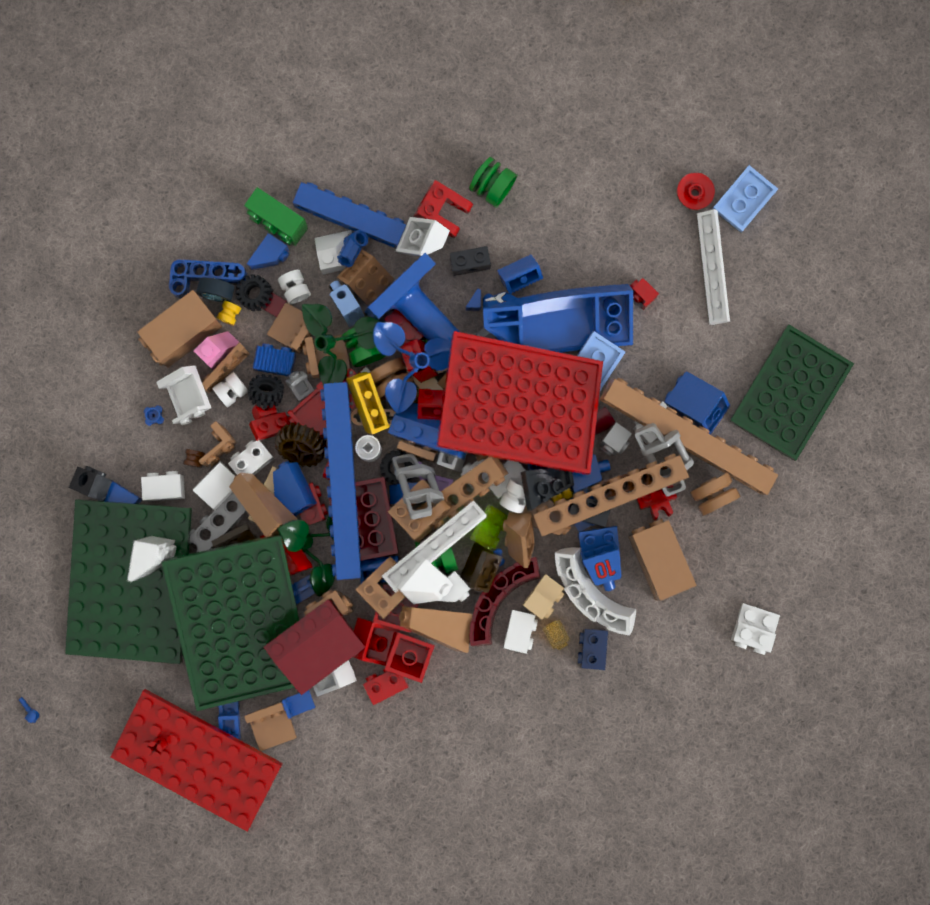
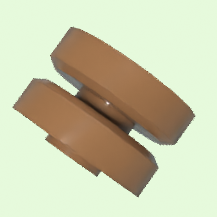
(385, 373)
(715, 494)

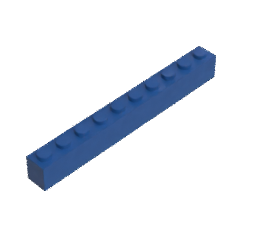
(342, 481)

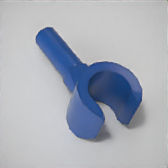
(32, 715)

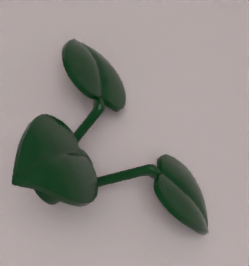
(317, 319)
(297, 537)

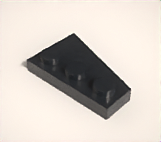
(544, 484)

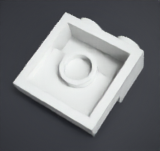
(755, 629)

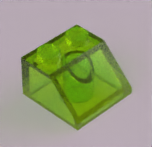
(488, 529)

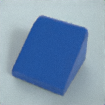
(475, 302)

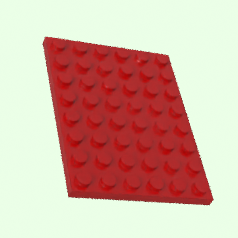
(520, 403)

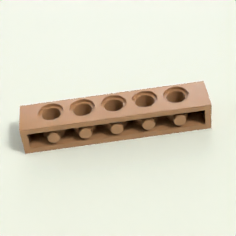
(496, 474)

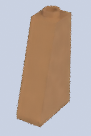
(260, 504)
(440, 626)

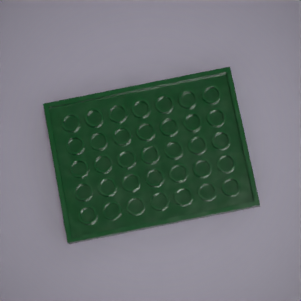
(104, 609)
(225, 612)

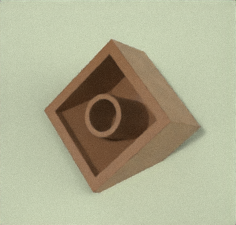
(519, 537)

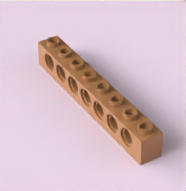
(543, 514)

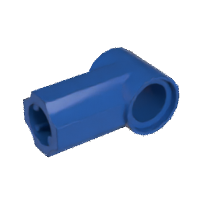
(352, 246)

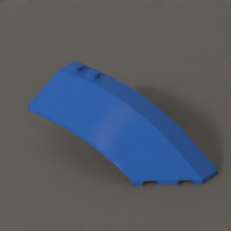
(564, 318)

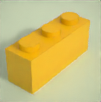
(368, 402)

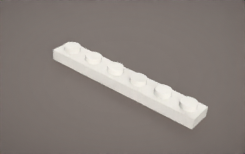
(713, 267)
(436, 543)

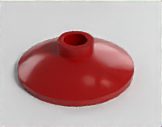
(702, 185)

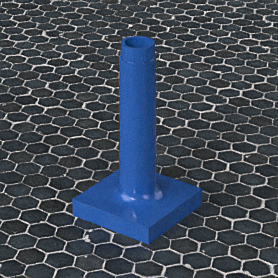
(413, 303)

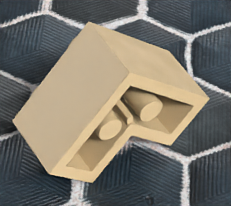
(543, 596)

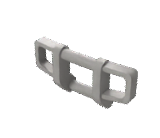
(662, 443)
(429, 494)

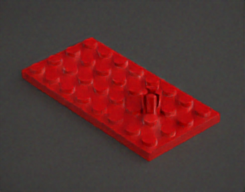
(196, 760)

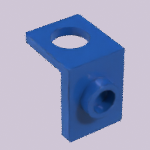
(298, 704)

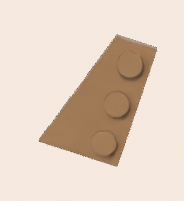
(225, 367)

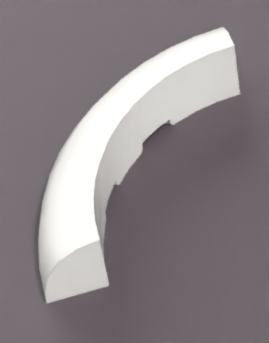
(588, 597)

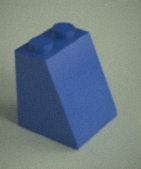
(698, 401)

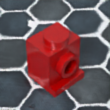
(643, 292)

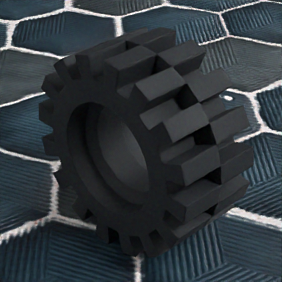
(245, 288)
(257, 390)
(385, 466)

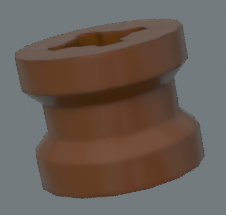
(193, 458)

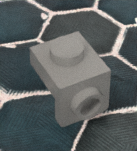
(299, 385)

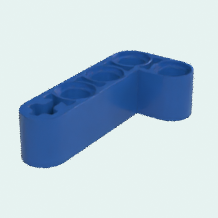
(209, 271)

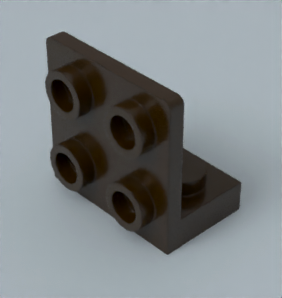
(481, 568)

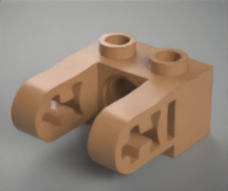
(418, 527)
(375, 595)

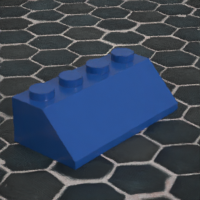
(419, 431)

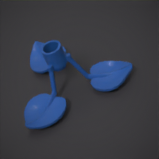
(387, 340)

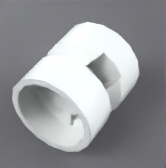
(294, 293)
(237, 388)
(368, 448)
(514, 497)

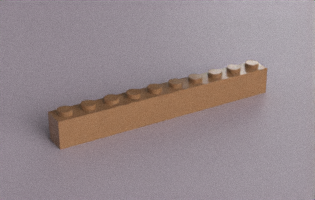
(694, 439)

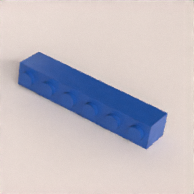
(349, 215)

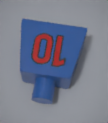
(603, 565)

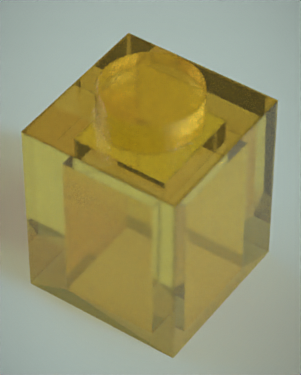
(556, 634)

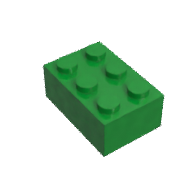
(275, 217)

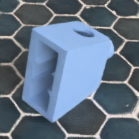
(345, 303)

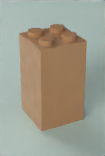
(178, 329)
(661, 559)

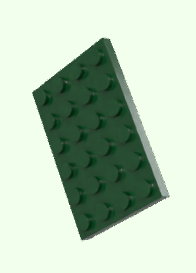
(791, 392)

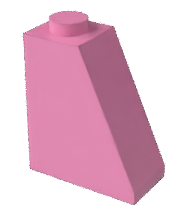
(216, 348)

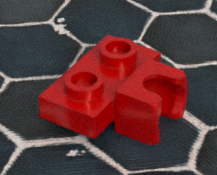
(267, 422)
(657, 501)

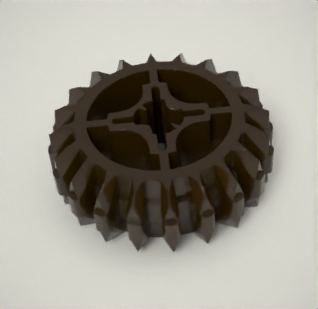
(300, 444)

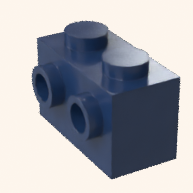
(593, 649)

